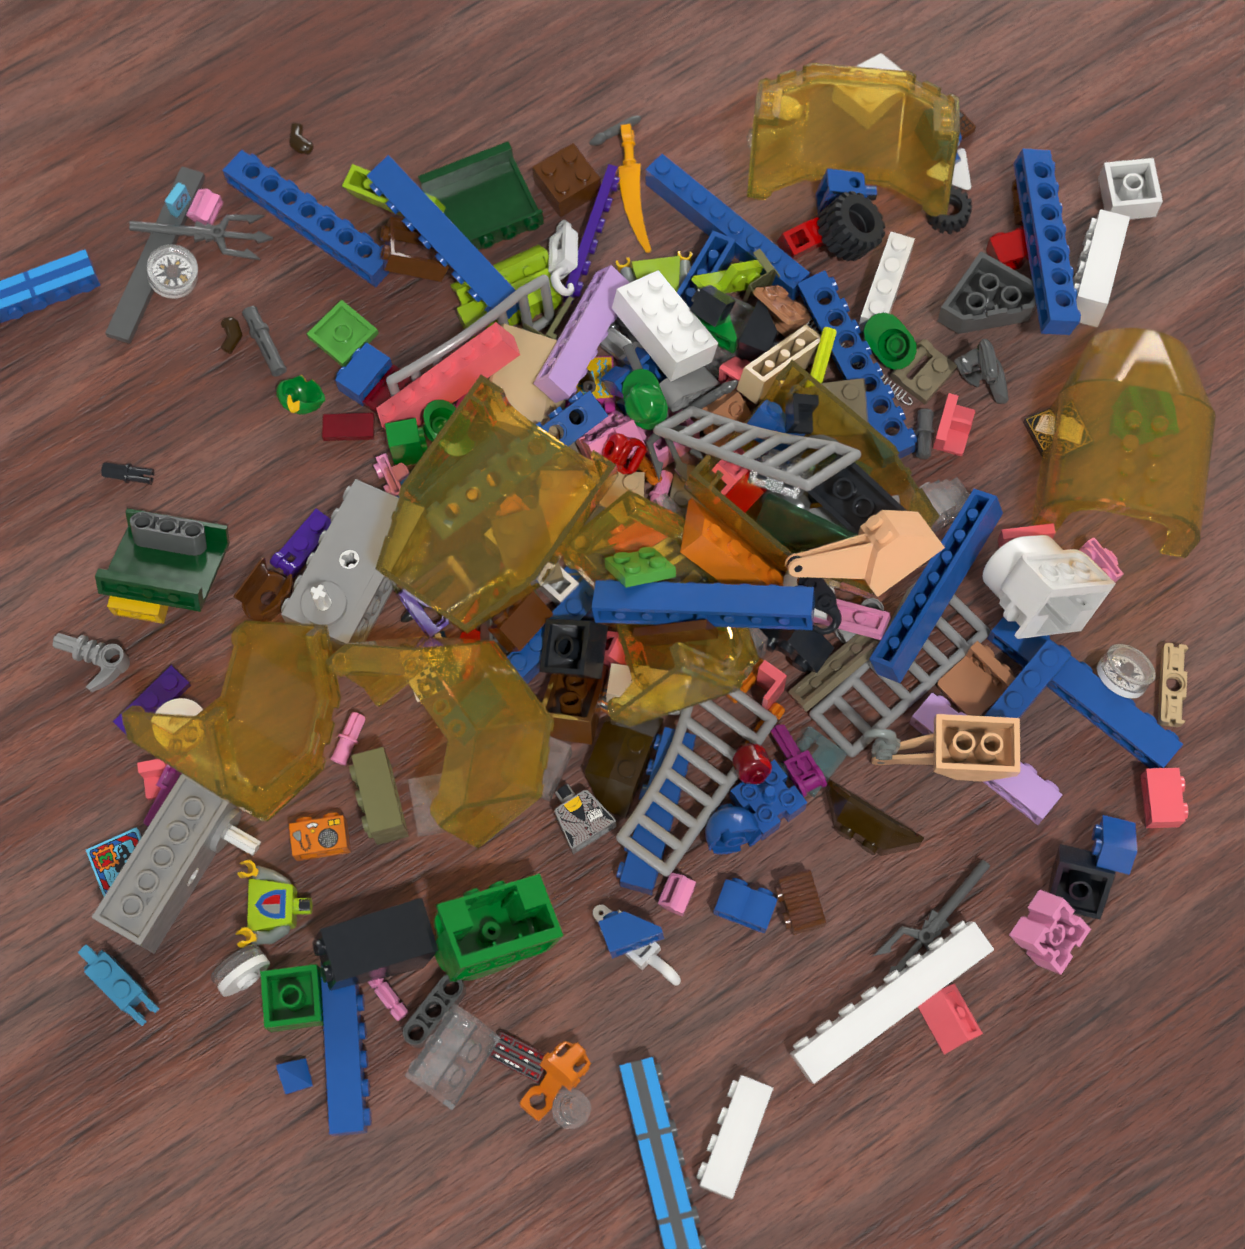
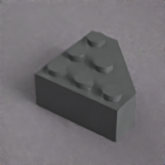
(988, 298)

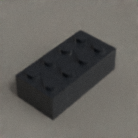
(853, 497)

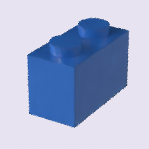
(362, 373)
(1115, 844)

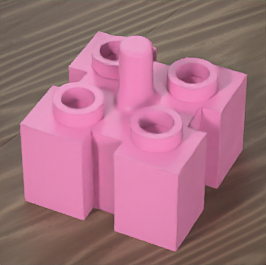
(597, 437)
(1050, 931)

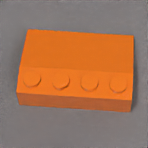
(723, 552)

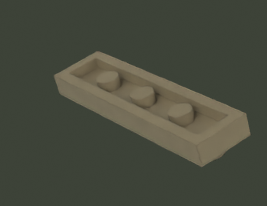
(834, 671)

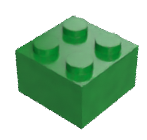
(292, 998)

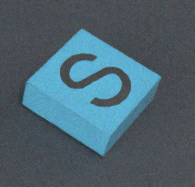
(177, 199)

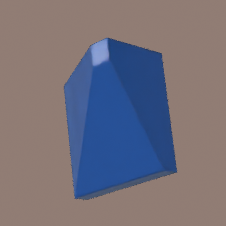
(294, 1075)

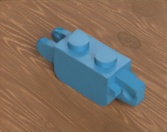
(116, 983)

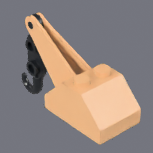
(882, 554)

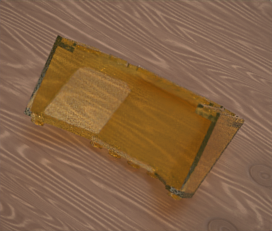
(855, 121)
(664, 675)
(483, 708)
(264, 730)

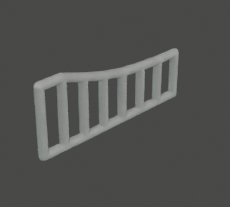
(476, 328)
(772, 439)
(907, 698)
(666, 771)

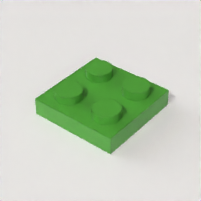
(342, 333)
(640, 567)

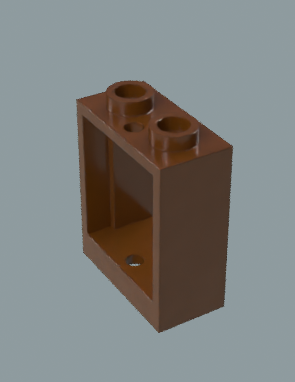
(404, 263)

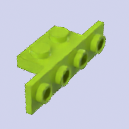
(733, 279)

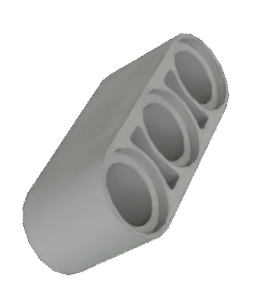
(688, 388)

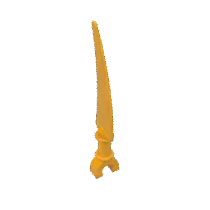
(630, 187)

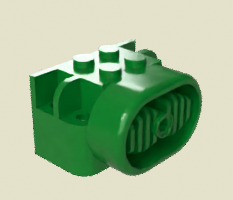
(494, 928)

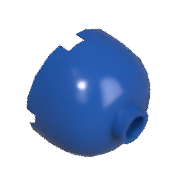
(730, 829)

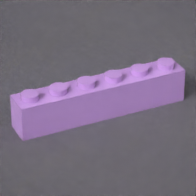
(581, 337)
(1025, 792)

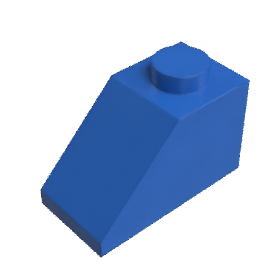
(627, 932)

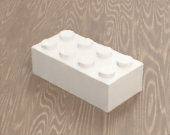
(1099, 264)
(664, 325)

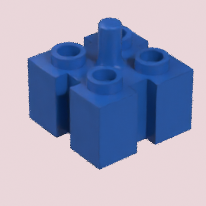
(616, 376)
(770, 800)

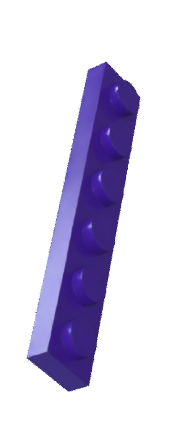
(595, 225)

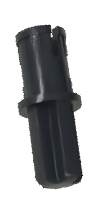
(127, 473)

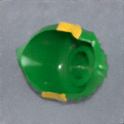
(299, 395)

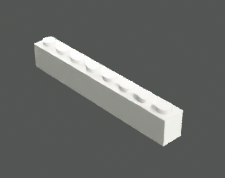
(891, 1001)

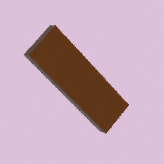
(675, 632)

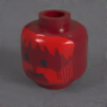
(752, 763)

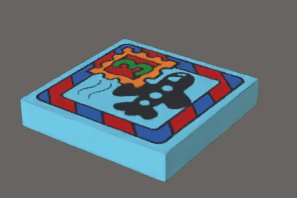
(110, 857)

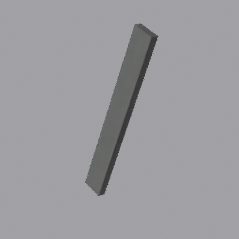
(138, 290)

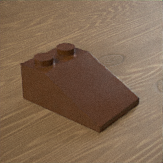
(574, 706)

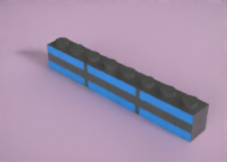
(660, 1155)

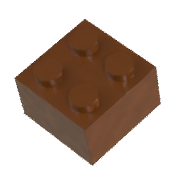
(566, 180)

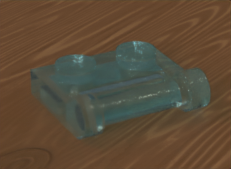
(827, 755)

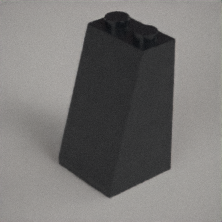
(376, 945)

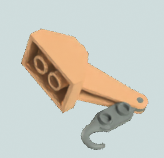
(962, 745)

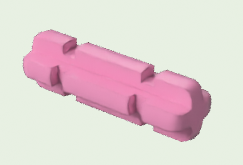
(389, 998)

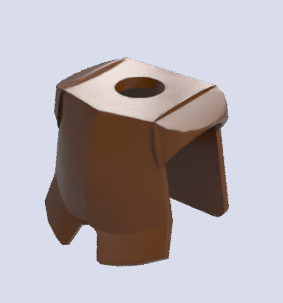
(257, 584)

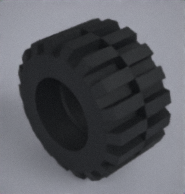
(851, 226)

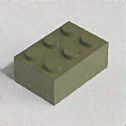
(378, 796)

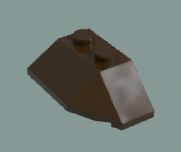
(620, 762)
(867, 824)

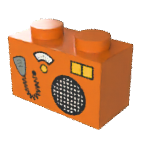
(319, 837)

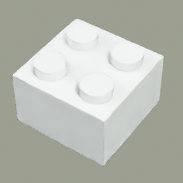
(1131, 188)

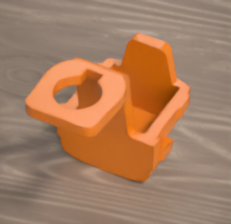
(559, 1074)

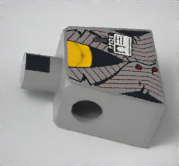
(581, 818)

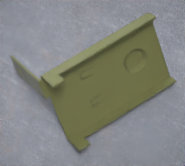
(765, 280)
(550, 333)

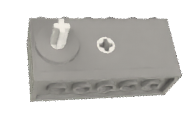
(341, 576)
(170, 863)

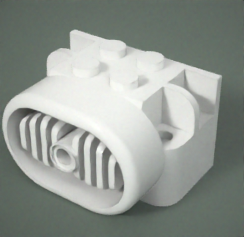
(1045, 586)

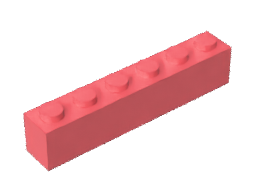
(452, 376)

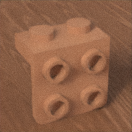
(785, 313)
(728, 406)
(976, 680)

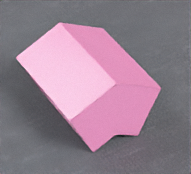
(205, 207)
(677, 893)

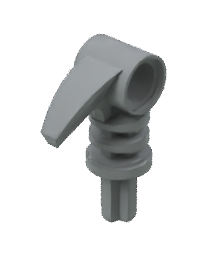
(96, 653)

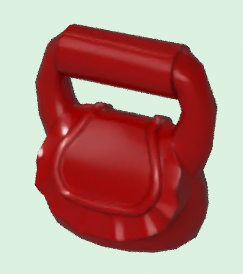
(618, 450)

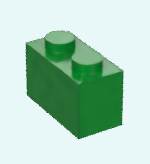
(406, 441)

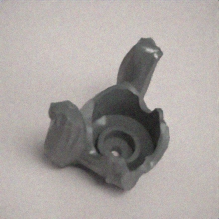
(983, 364)

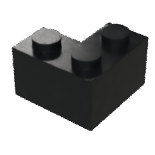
(804, 647)

